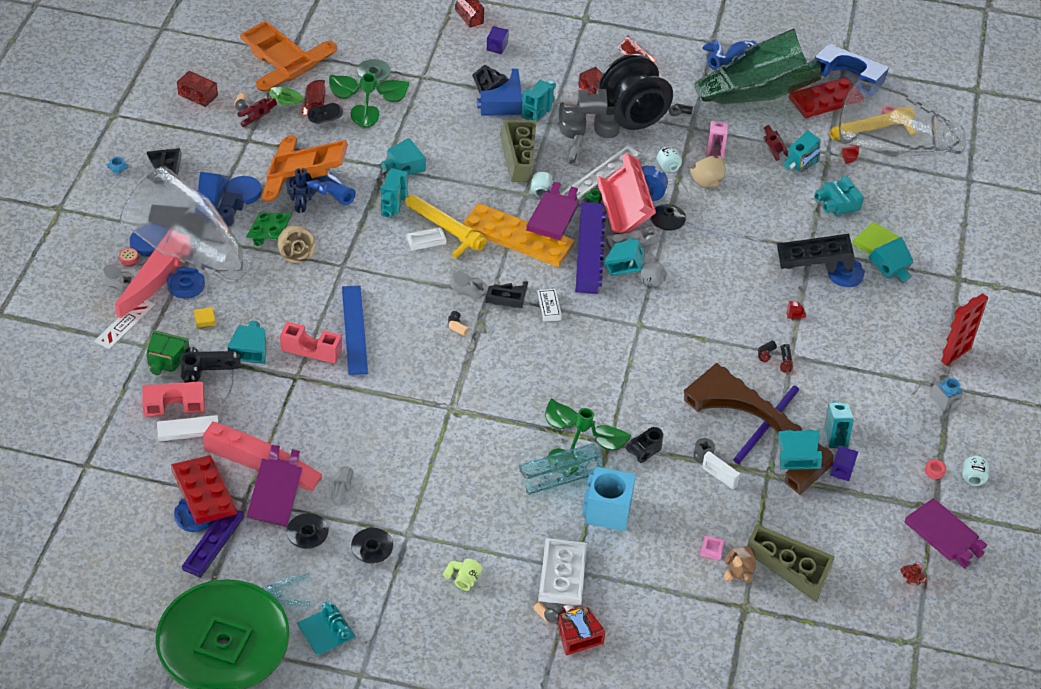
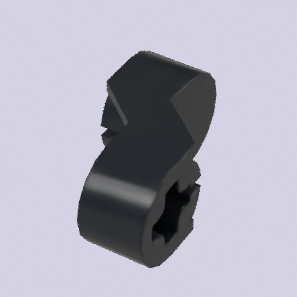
(332, 110)

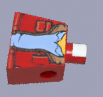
(579, 629)

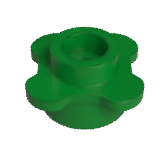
(593, 196)

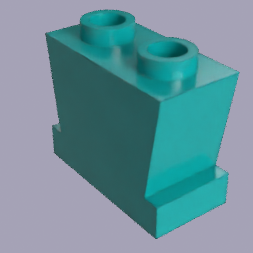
(799, 449)

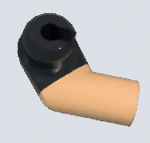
(454, 323)

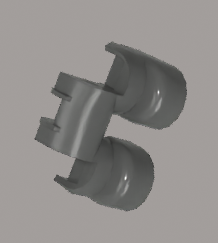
(574, 121)

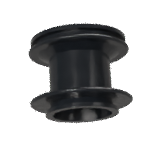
(636, 91)

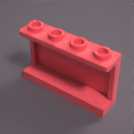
(626, 196)

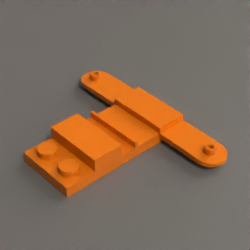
(282, 53)
(314, 160)

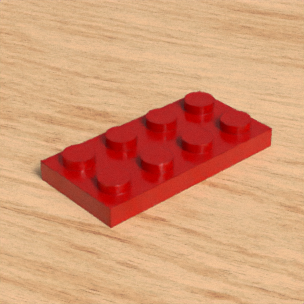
(821, 98)
(964, 329)
(203, 489)

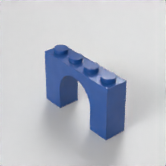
(835, 58)

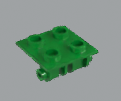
(268, 226)

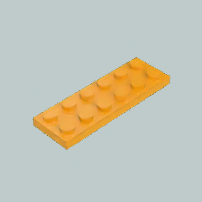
(512, 233)

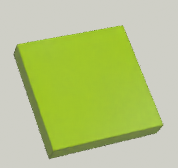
(873, 237)

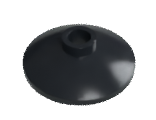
(668, 217)
(307, 524)
(372, 539)

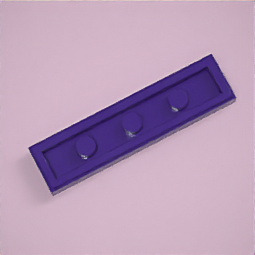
(211, 544)

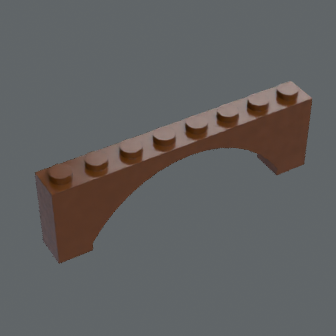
(722, 390)

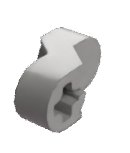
(115, 277)
(468, 285)

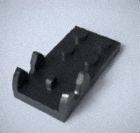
(817, 251)

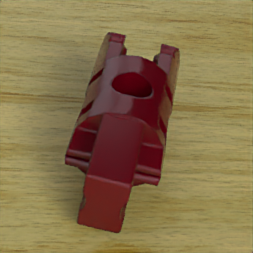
(257, 110)
(774, 142)

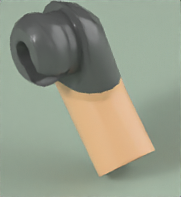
(240, 102)
(548, 614)

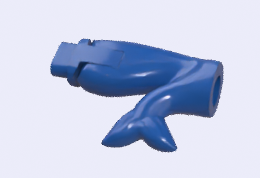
(717, 59)
(335, 187)

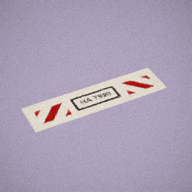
(123, 324)

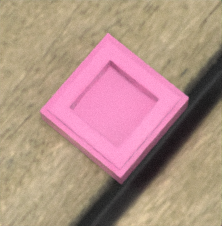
(712, 548)

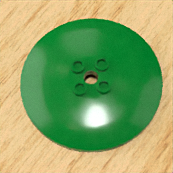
(219, 610)

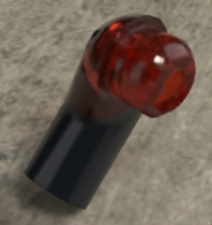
(764, 351)
(787, 365)

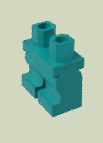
(538, 100)
(393, 192)
(840, 196)

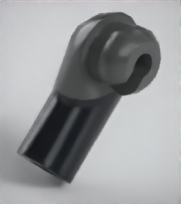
(678, 109)

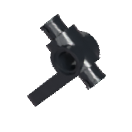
(194, 362)

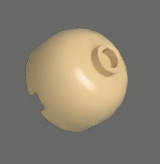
(709, 171)
(296, 243)

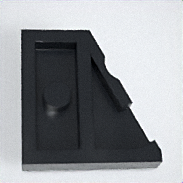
(488, 78)
(169, 158)
(507, 295)

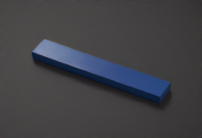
(354, 330)

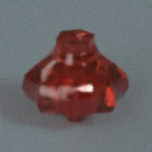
(913, 573)

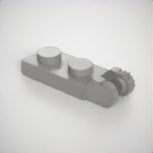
(645, 236)

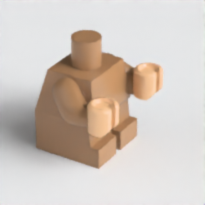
(741, 563)

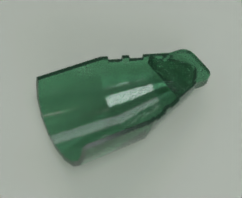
(761, 73)

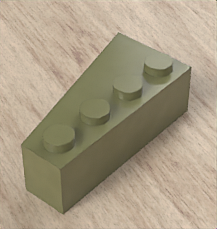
(518, 147)
(792, 560)

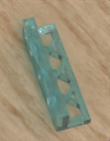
(561, 463)

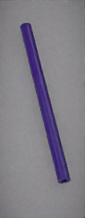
(764, 426)

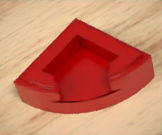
(850, 154)
(795, 310)

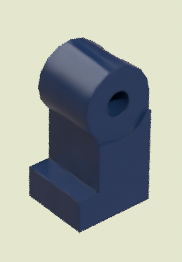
(229, 205)

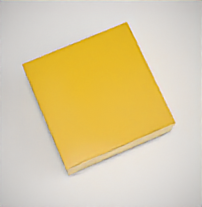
(204, 317)

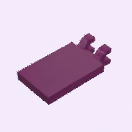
(553, 213)
(275, 488)
(946, 532)

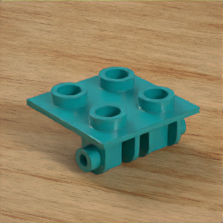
(326, 629)

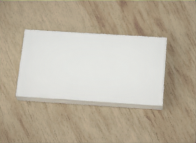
(563, 572)

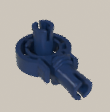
(301, 190)

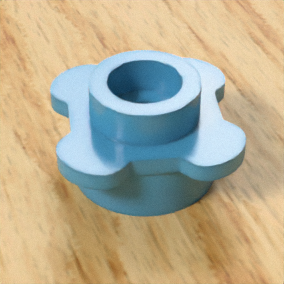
(117, 165)
(951, 387)

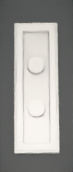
(184, 428)

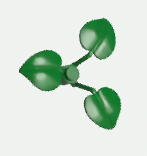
(367, 115)
(561, 416)

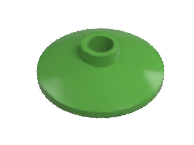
(285, 95)

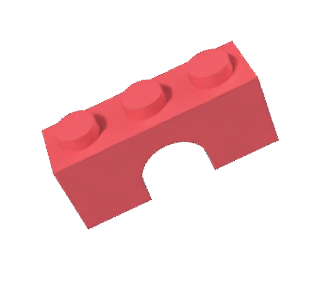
(297, 341)
(157, 397)

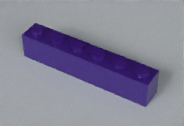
(590, 248)

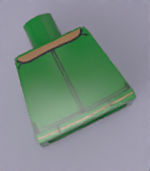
(165, 352)

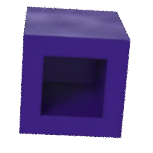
(497, 40)
(844, 463)

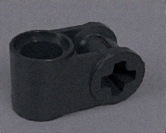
(646, 444)

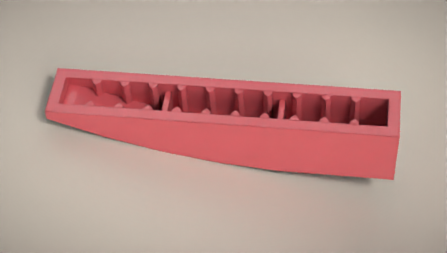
(147, 281)
(249, 451)

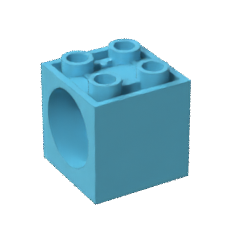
(608, 498)

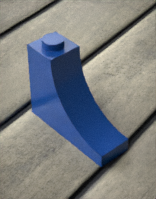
(504, 99)
(212, 186)

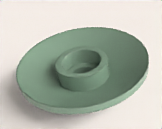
(376, 67)

